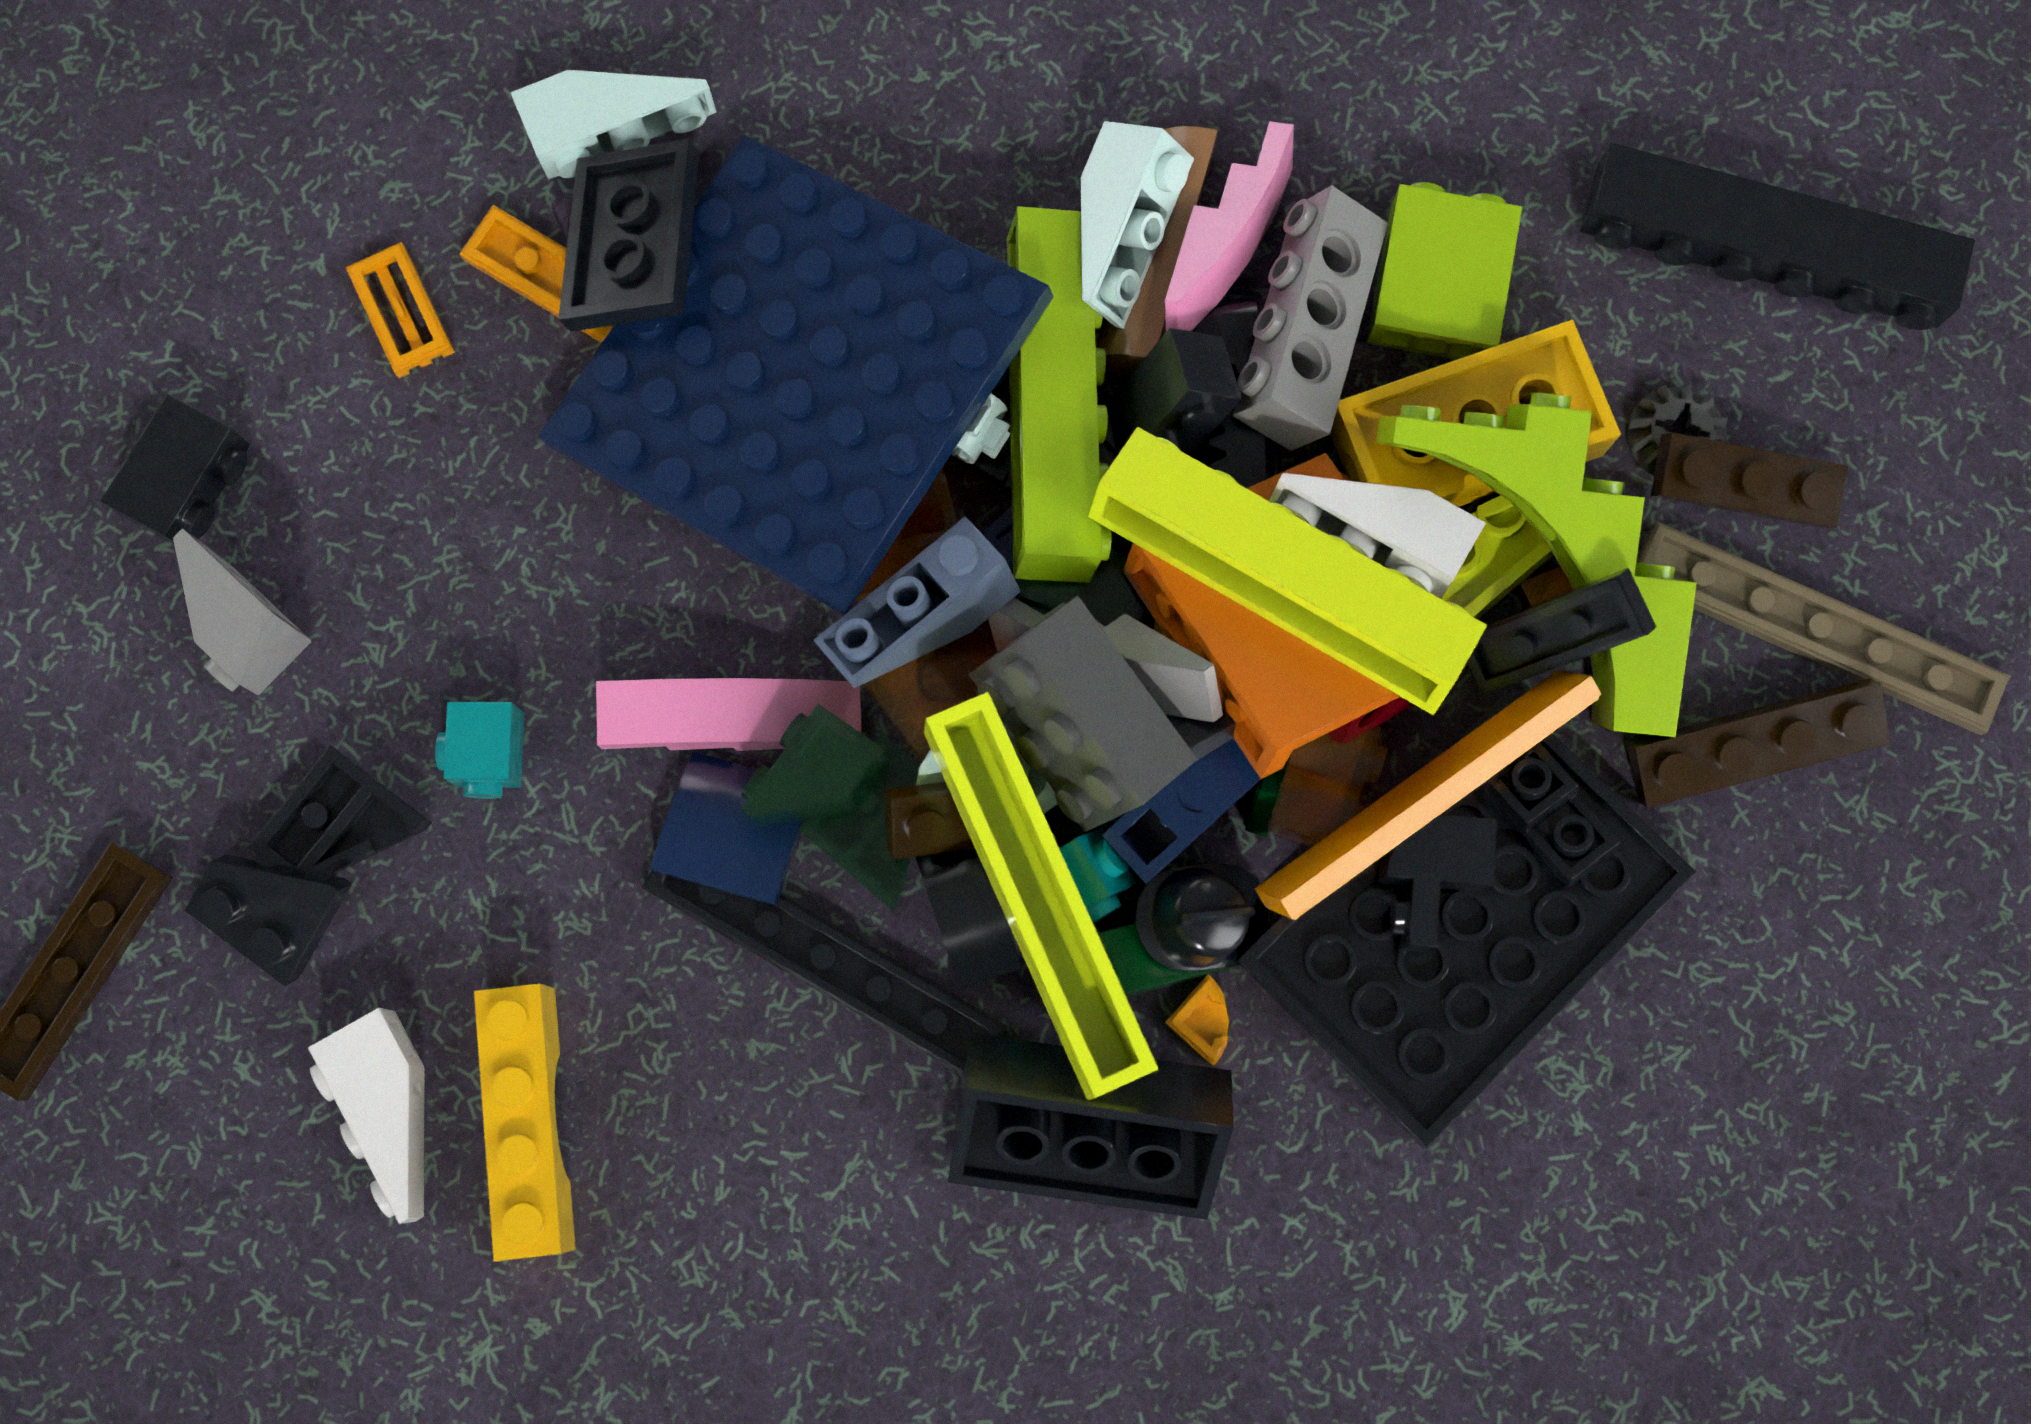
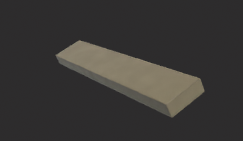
(1830, 631)

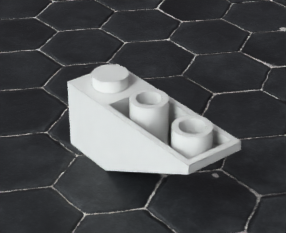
(1388, 524)
(381, 1095)

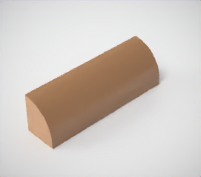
(1147, 320)

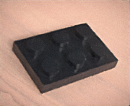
(629, 236)

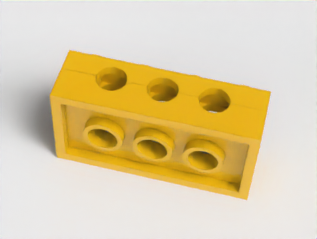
(1479, 383)

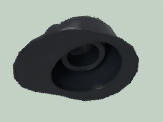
(1200, 916)

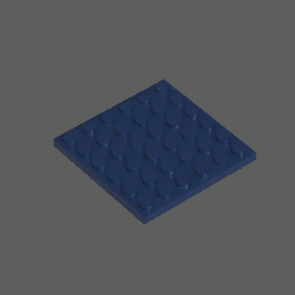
(809, 378)

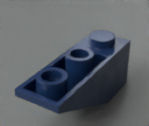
(1182, 810)

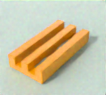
(420, 353)

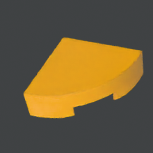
(1203, 1021)

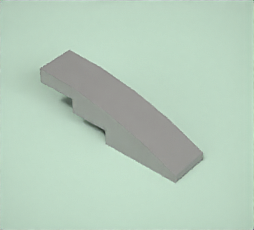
(1172, 674)

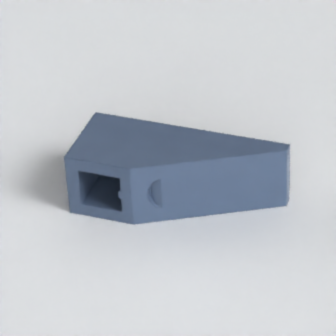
(922, 606)

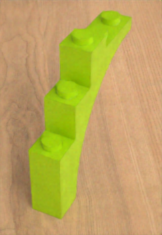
(1590, 531)

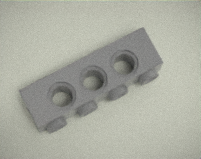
(1310, 319)

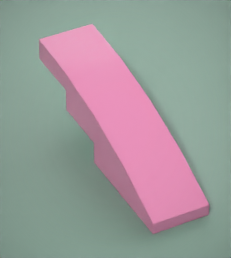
(1225, 239)
(714, 711)

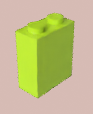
(1444, 272)

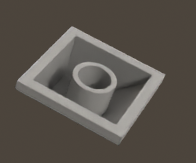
(233, 620)

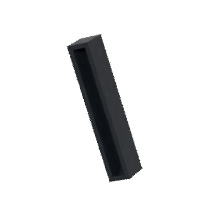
(1777, 237)

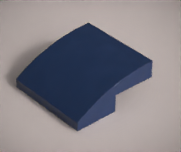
(714, 842)

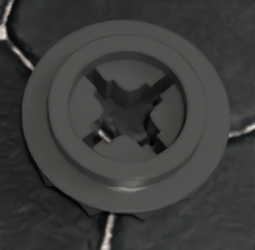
(1663, 409)

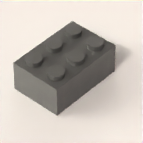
(1083, 717)

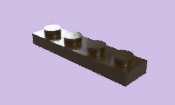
(1759, 742)
(74, 965)

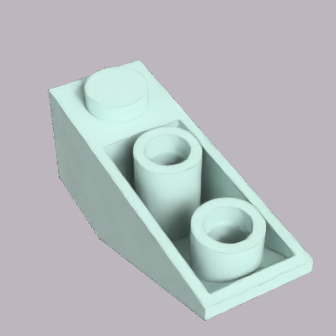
(605, 113)
(1124, 212)

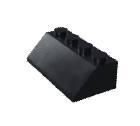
(1135, 1147)

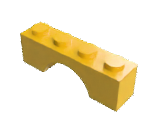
(523, 1156)

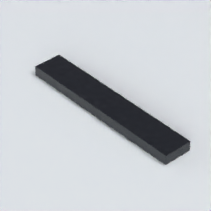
(837, 967)

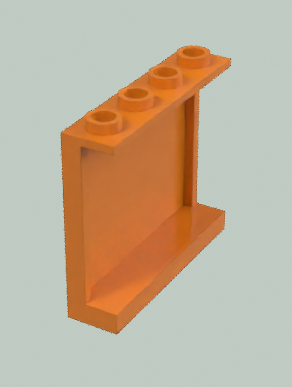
(1265, 676)

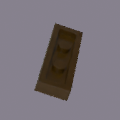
(1749, 480)

